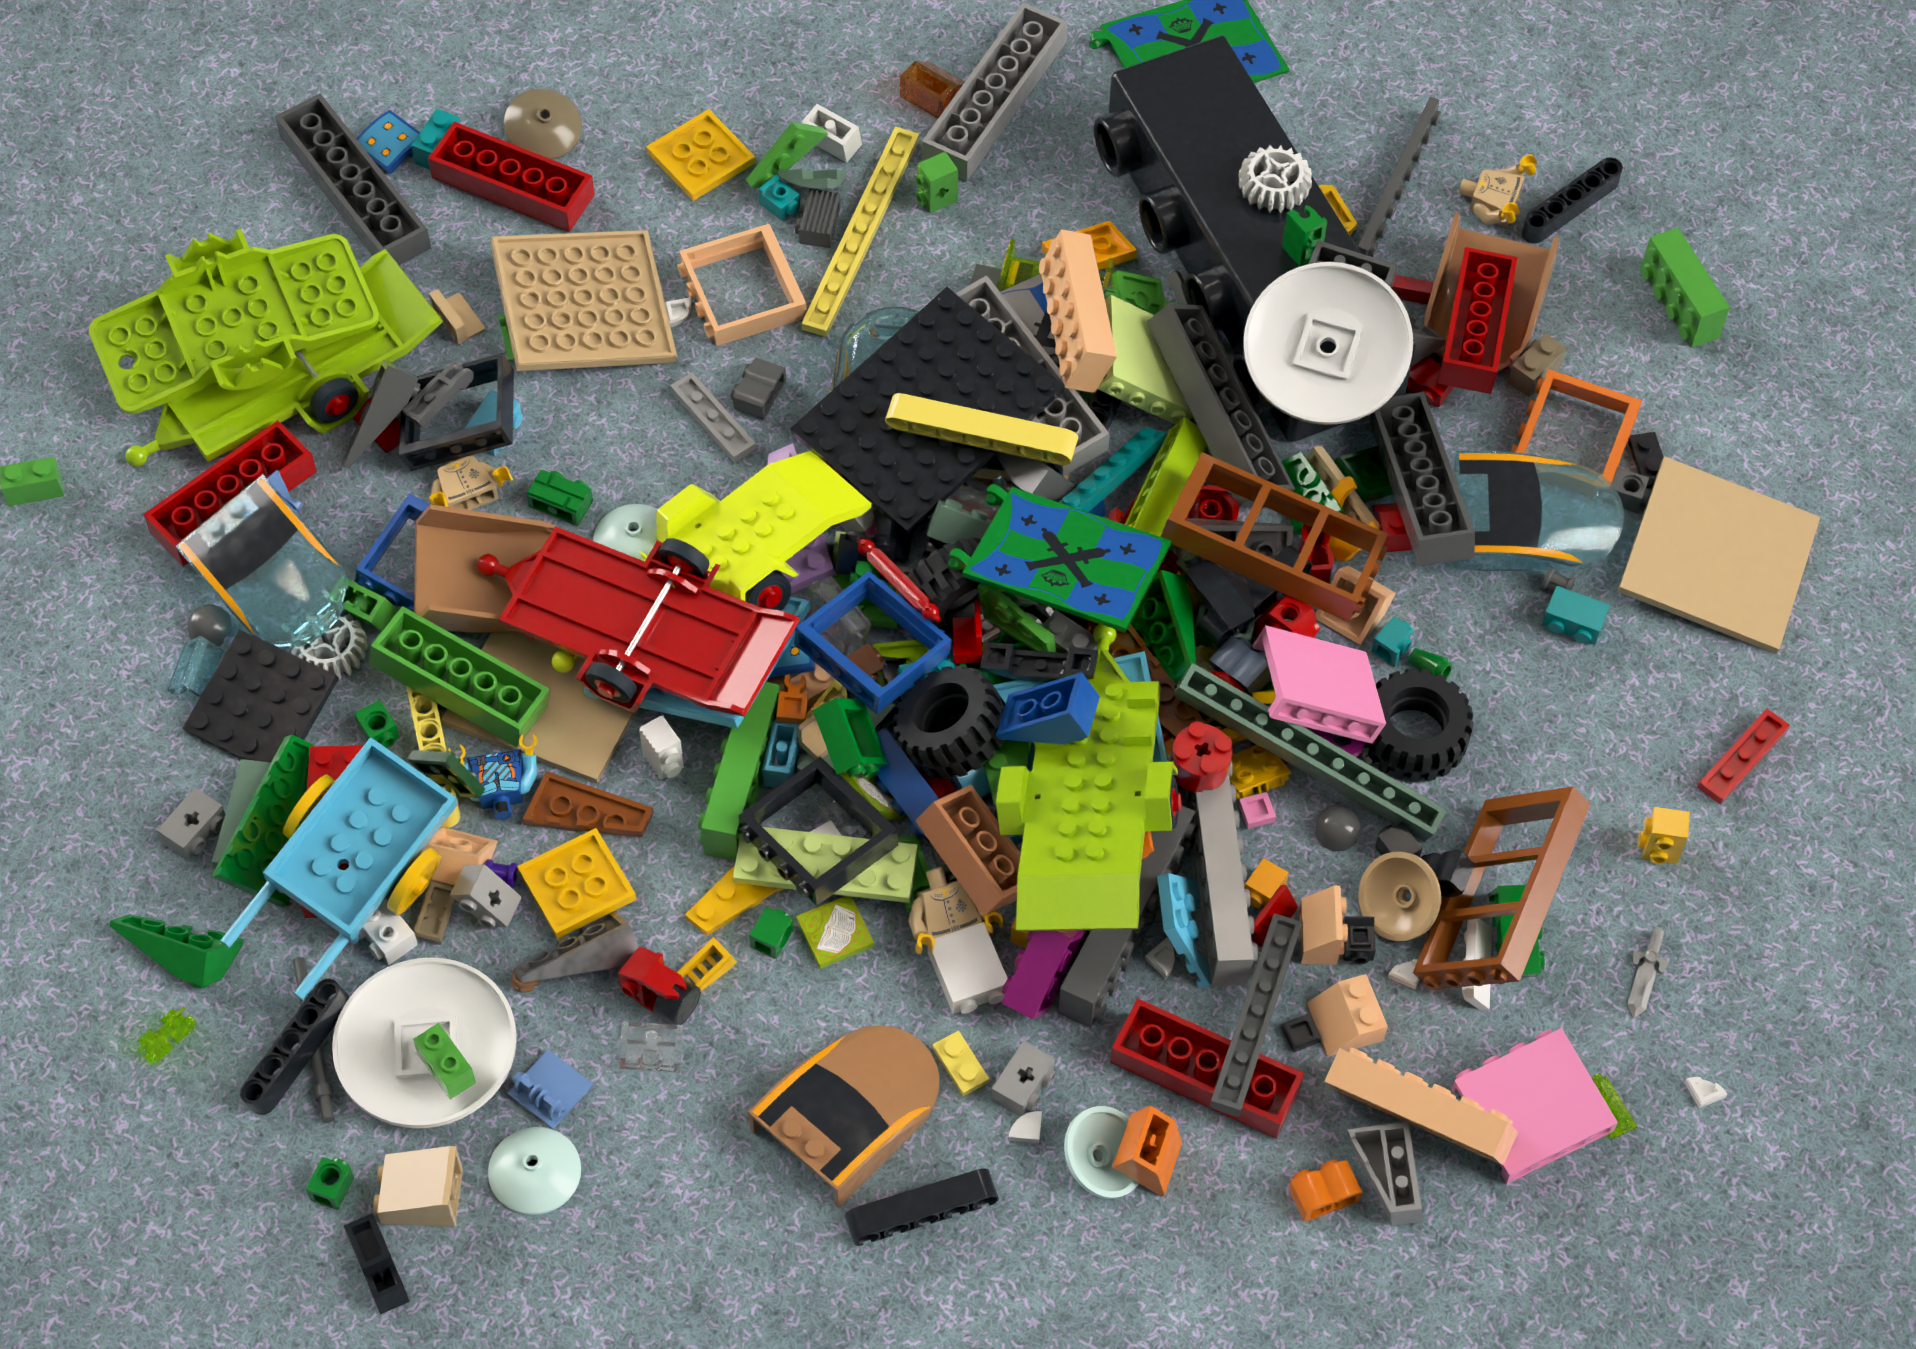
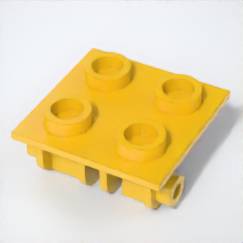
(1257, 768)

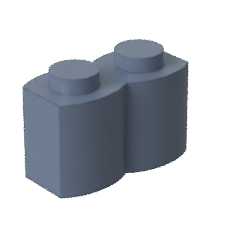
(1242, 664)

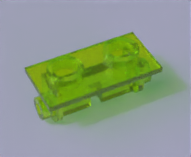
(156, 1043)
(1615, 1104)

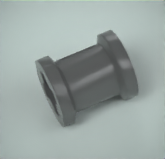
(1555, 579)

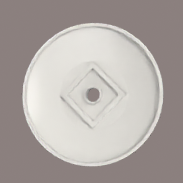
(1336, 306)
(391, 1008)

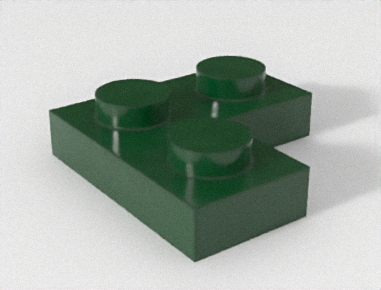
(447, 767)

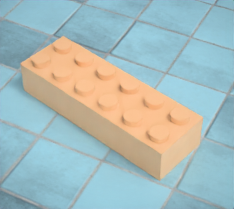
(1077, 311)
(1424, 1107)

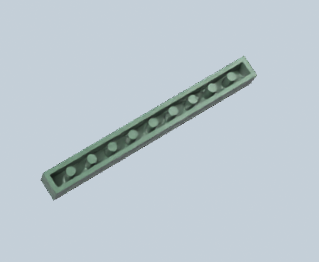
(1309, 752)

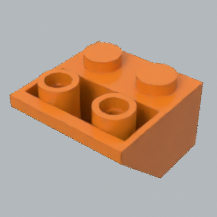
(1149, 1149)

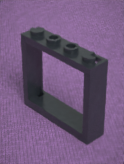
(467, 441)
(817, 890)

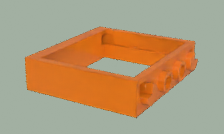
(1588, 392)

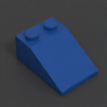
(1050, 712)

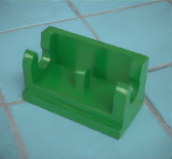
(1302, 234)

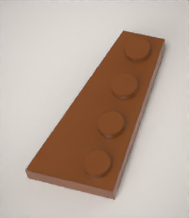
(581, 807)

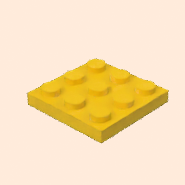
(701, 154)
(576, 883)

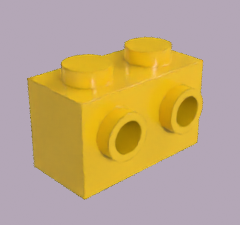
(1664, 835)

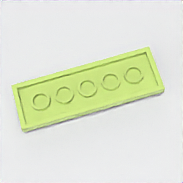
(884, 880)

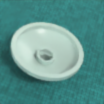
(616, 525)
(1097, 1132)
(537, 1187)

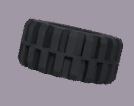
(947, 587)
(1438, 699)
(932, 704)

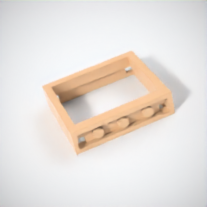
(729, 247)

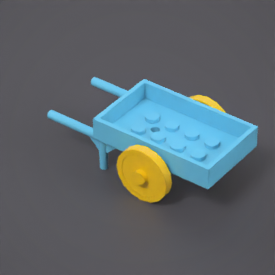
(376, 823)

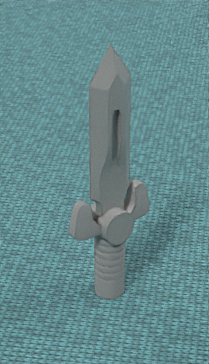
(1646, 973)

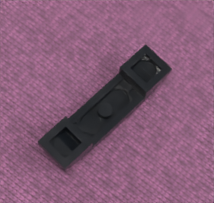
(1037, 665)

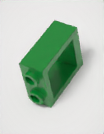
(850, 737)

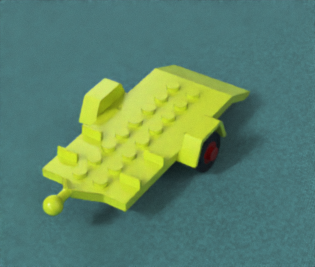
(756, 528)

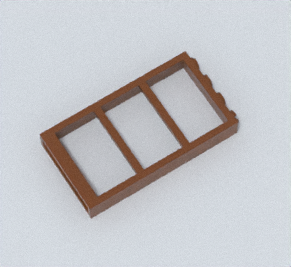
(1263, 568)
(1569, 812)

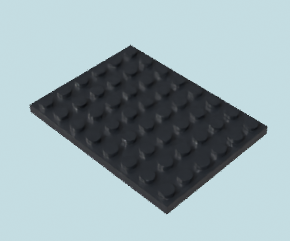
(940, 356)

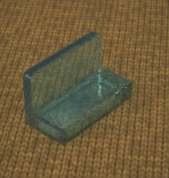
(195, 666)

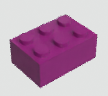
(1041, 971)

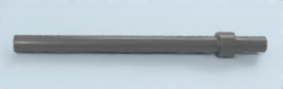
(323, 1090)

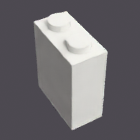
(968, 968)

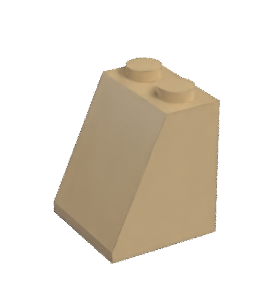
(419, 1187)

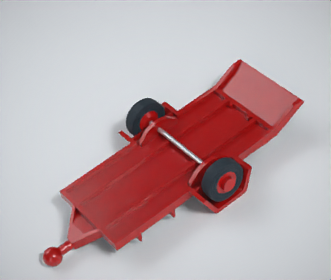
(631, 615)

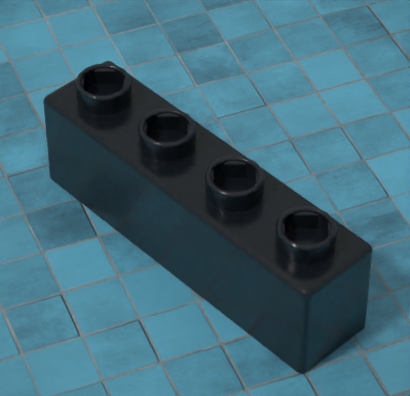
(1182, 138)

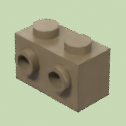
(1534, 363)

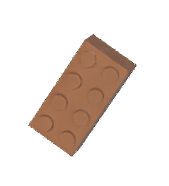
(973, 849)

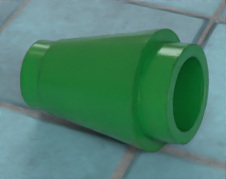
(1425, 660)

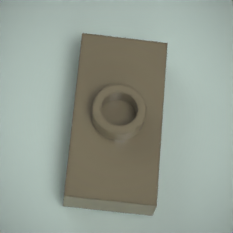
(435, 913)

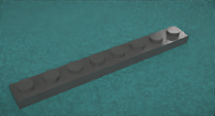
(1402, 173)
(1255, 1015)

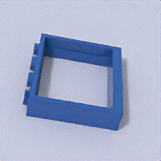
(410, 508)
(844, 670)

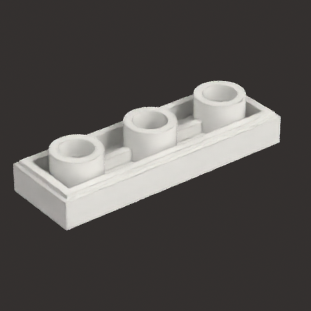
(1478, 946)

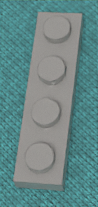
(713, 417)

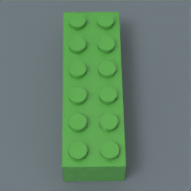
(459, 676)
(738, 776)

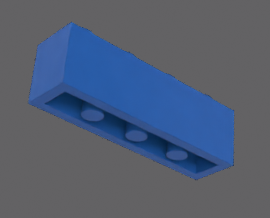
(904, 782)

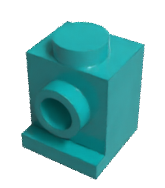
(779, 198)
(1393, 640)

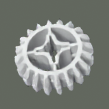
(1277, 171)
(331, 659)

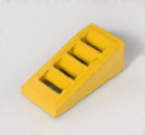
(718, 969)

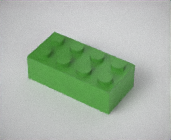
(1684, 287)

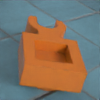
(793, 702)

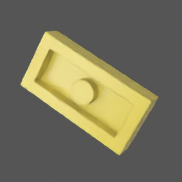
(960, 1063)

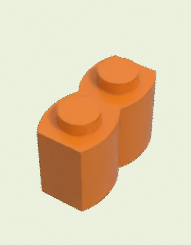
(1325, 1189)

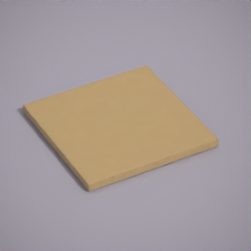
(582, 300)
(1719, 554)
(575, 729)

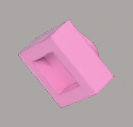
(1257, 810)

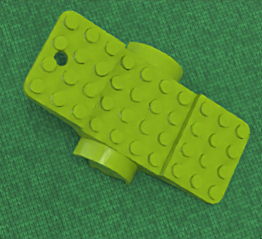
(231, 318)

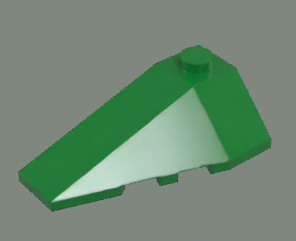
(1167, 623)
(186, 955)

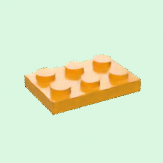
(1107, 243)

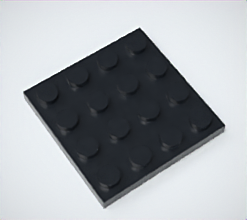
(259, 699)

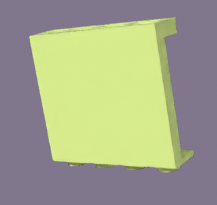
(1139, 370)

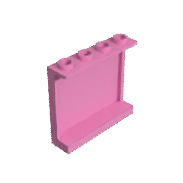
(1321, 685)
(1545, 1096)

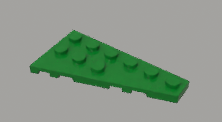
(261, 827)

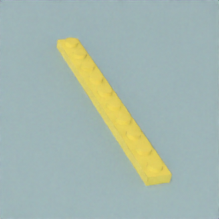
(860, 232)

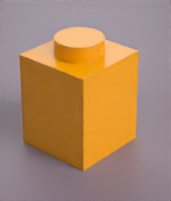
(1265, 882)

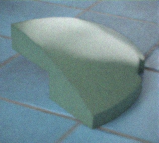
(814, 179)

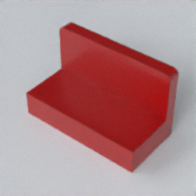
(968, 637)

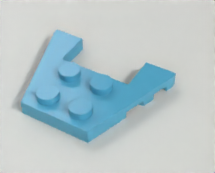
(1178, 899)

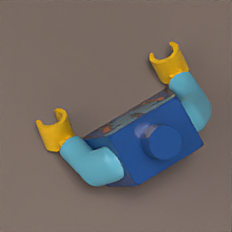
(503, 776)

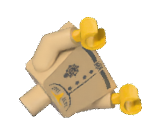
(1498, 192)
(467, 483)
(944, 910)

